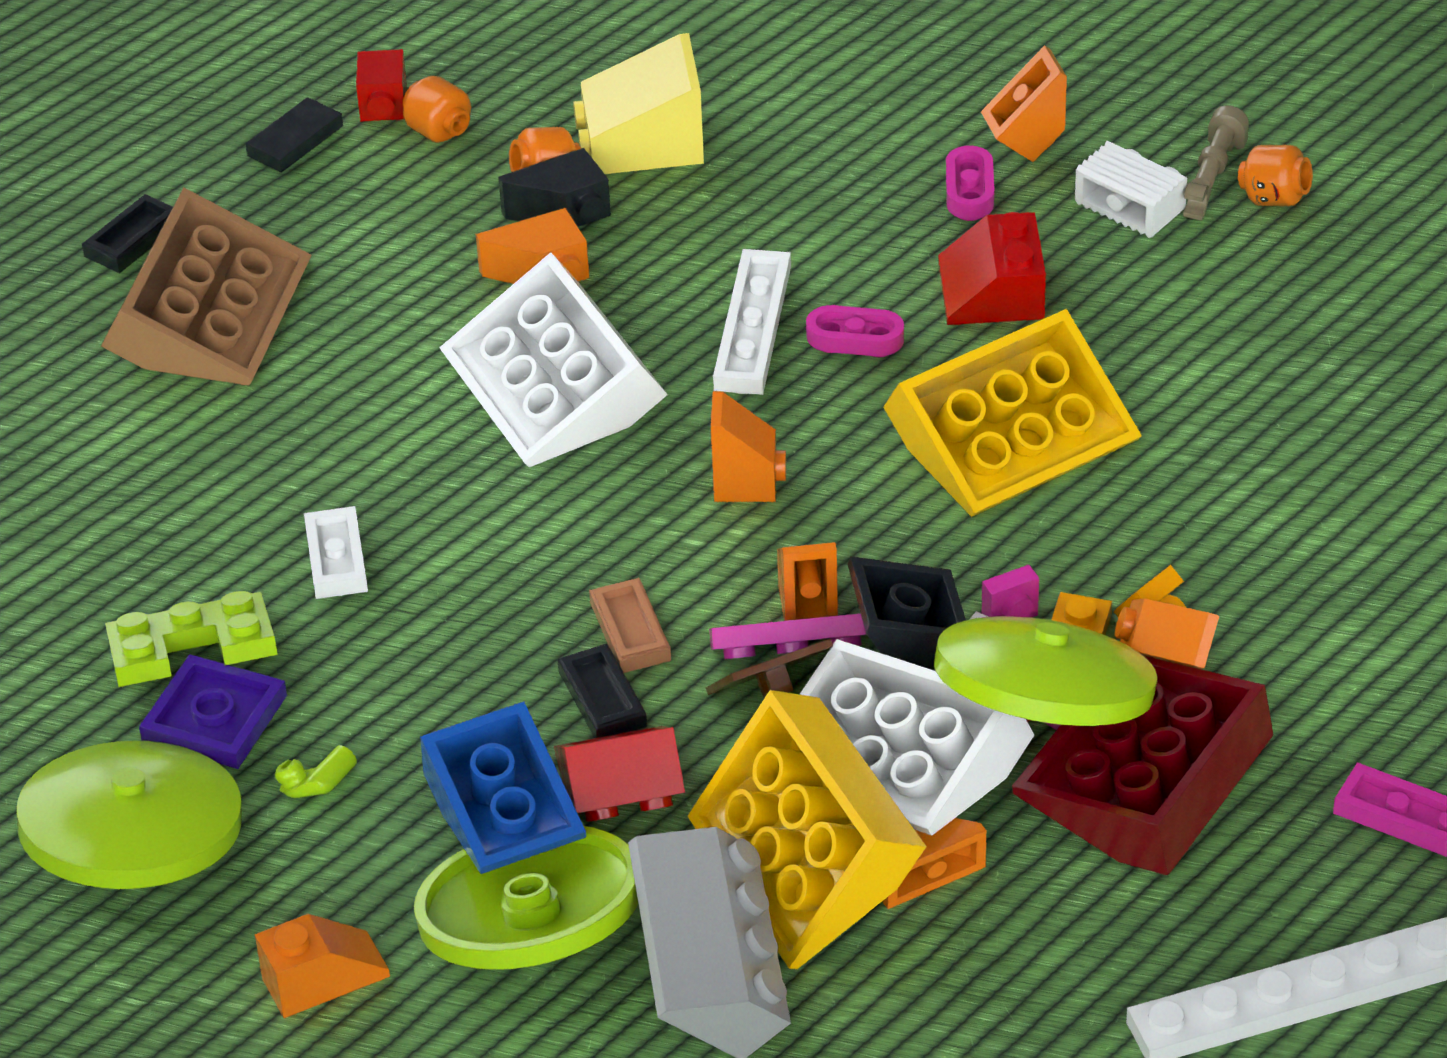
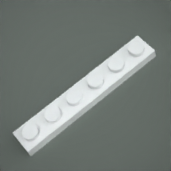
(1291, 992)

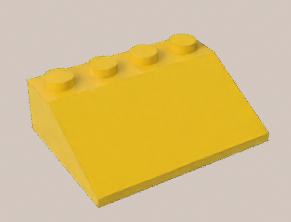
(1011, 414)
(818, 820)

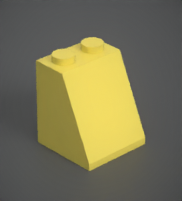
(644, 111)

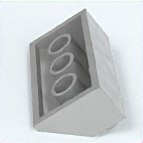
(710, 938)

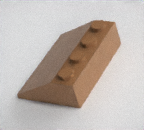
(207, 295)

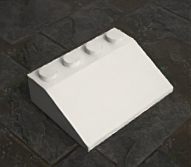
(551, 366)
(917, 733)

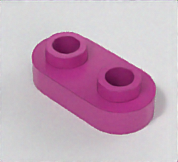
(969, 182)
(855, 330)

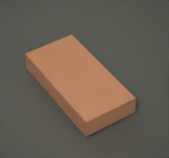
(630, 625)

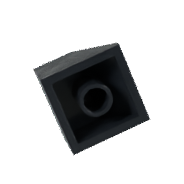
(905, 607)

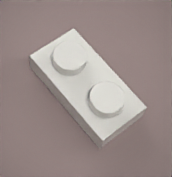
(335, 552)

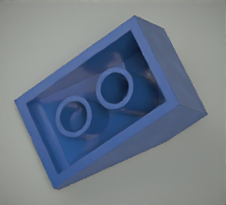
(499, 788)

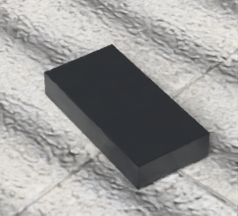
(294, 134)
(128, 234)
(602, 692)

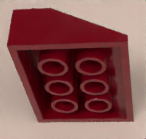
(1154, 780)

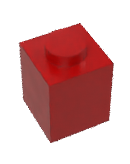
(381, 84)

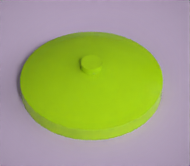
(1045, 670)
(129, 814)
(530, 907)

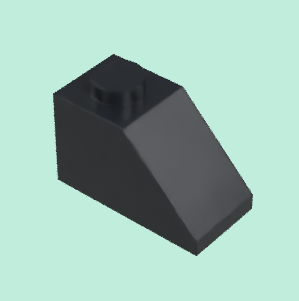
(558, 183)

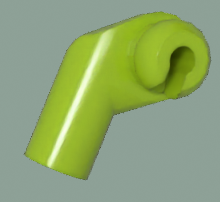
(315, 781)

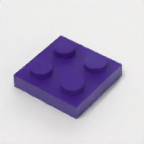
(214, 710)

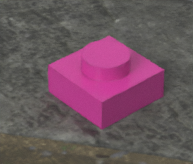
(1011, 594)

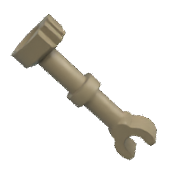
(1226, 129)

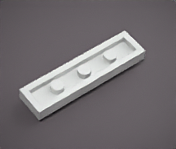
(752, 322)

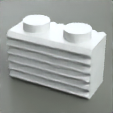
(1130, 189)

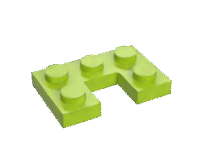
(142, 640)

